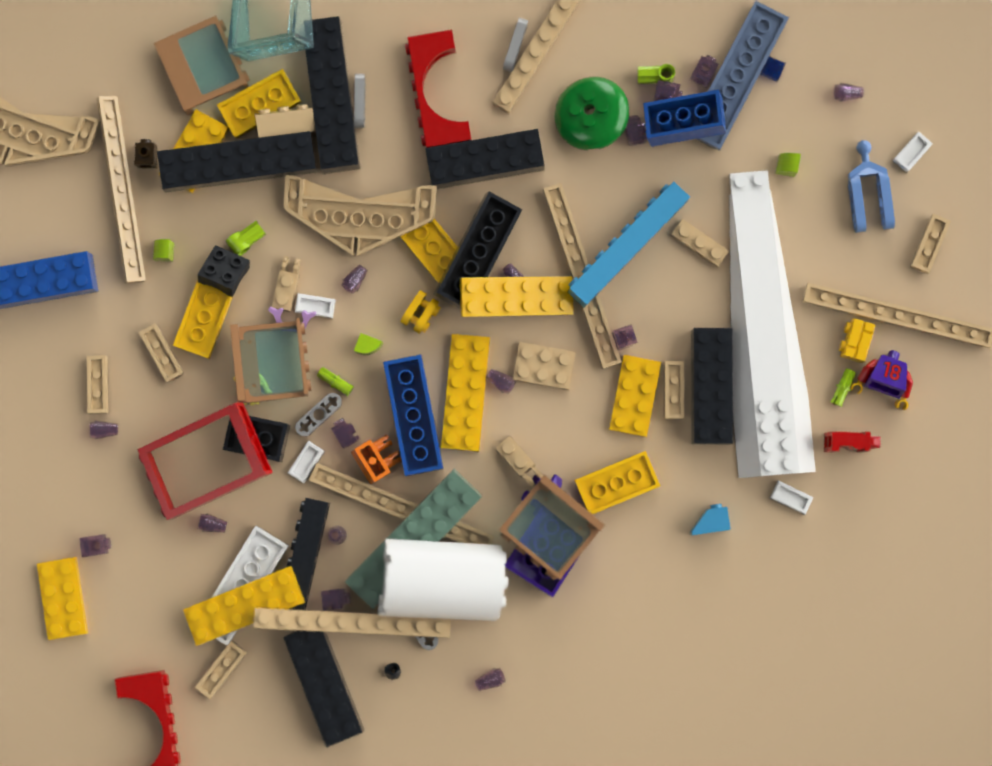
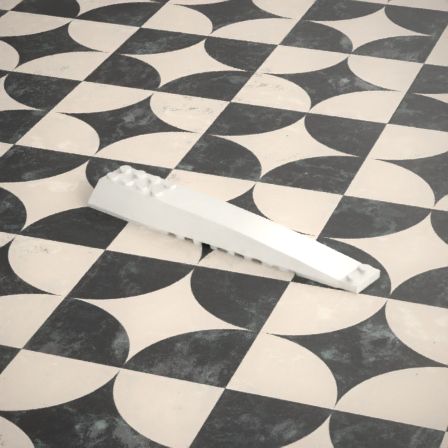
(768, 370)

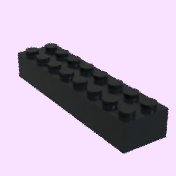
(332, 98)
(236, 161)

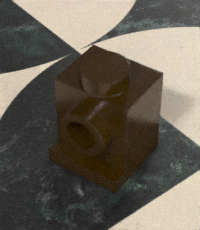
(148, 160)

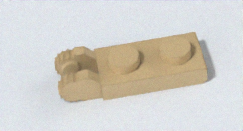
(286, 285)
(518, 459)

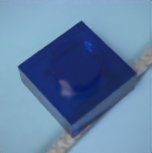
(772, 69)

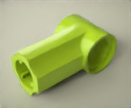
(652, 74)
(241, 241)

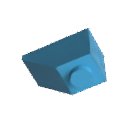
(712, 520)

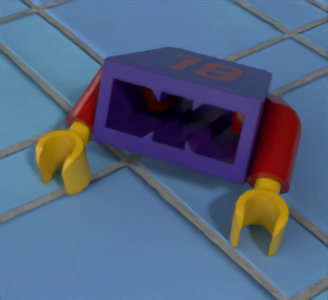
(888, 377)

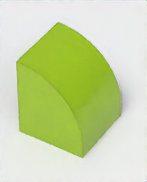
(788, 164)
(163, 250)
(367, 345)

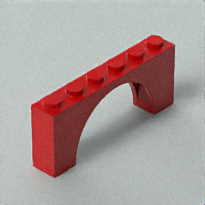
(424, 53)
(153, 691)

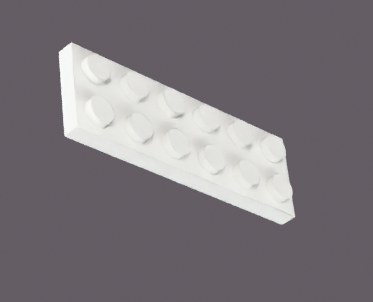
(255, 560)

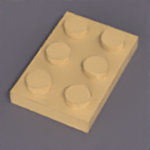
(544, 366)

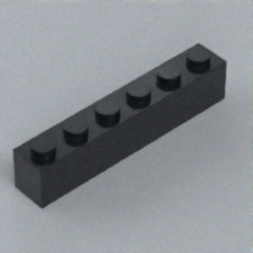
(308, 544)

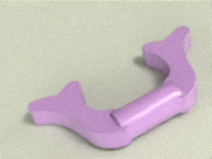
(277, 314)

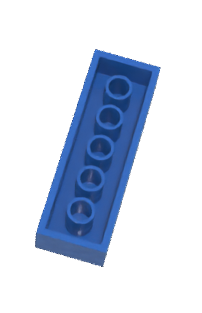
(47, 279)
(413, 415)

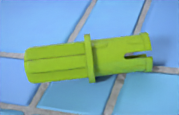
(335, 381)
(843, 387)

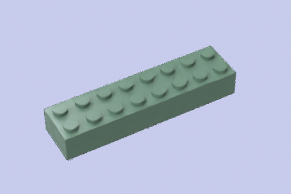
(427, 522)

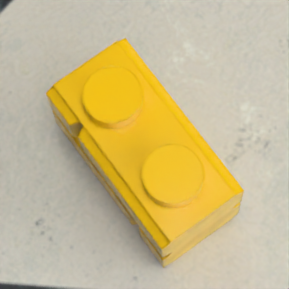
(857, 340)

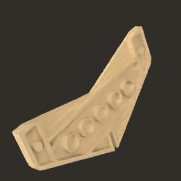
(42, 136)
(369, 219)

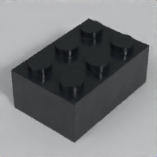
(271, 434)

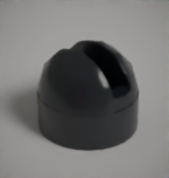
(388, 671)

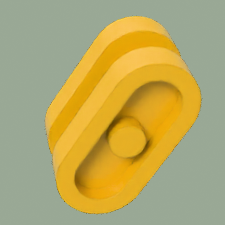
(431, 309)

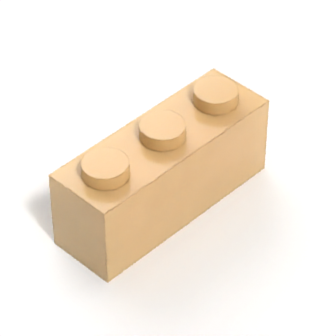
(284, 121)

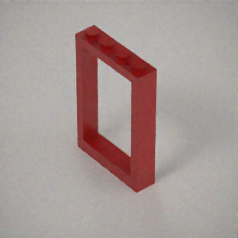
(249, 443)

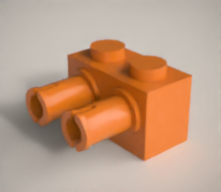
(370, 460)

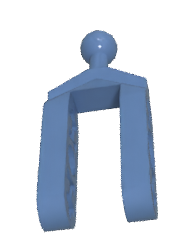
(868, 169)

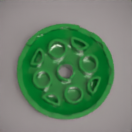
(601, 126)

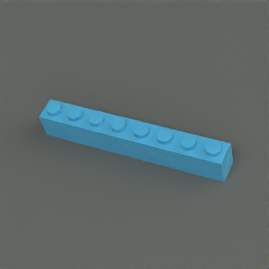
(631, 241)

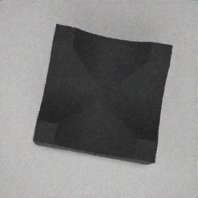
(223, 270)

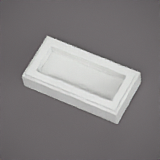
(912, 152)
(322, 306)
(306, 462)
(791, 497)

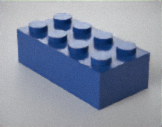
(684, 118)

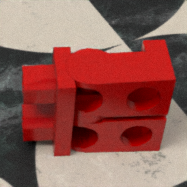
(850, 441)

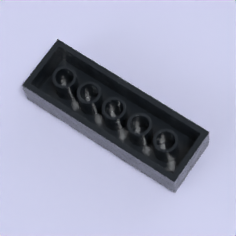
(485, 159)
(479, 245)
(711, 386)
(324, 686)

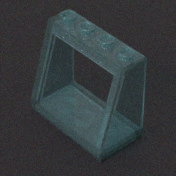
(296, 39)

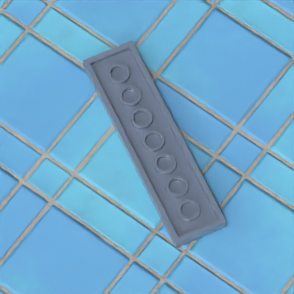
(745, 63)

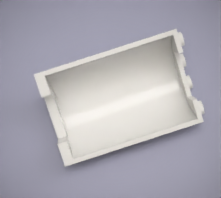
(443, 580)

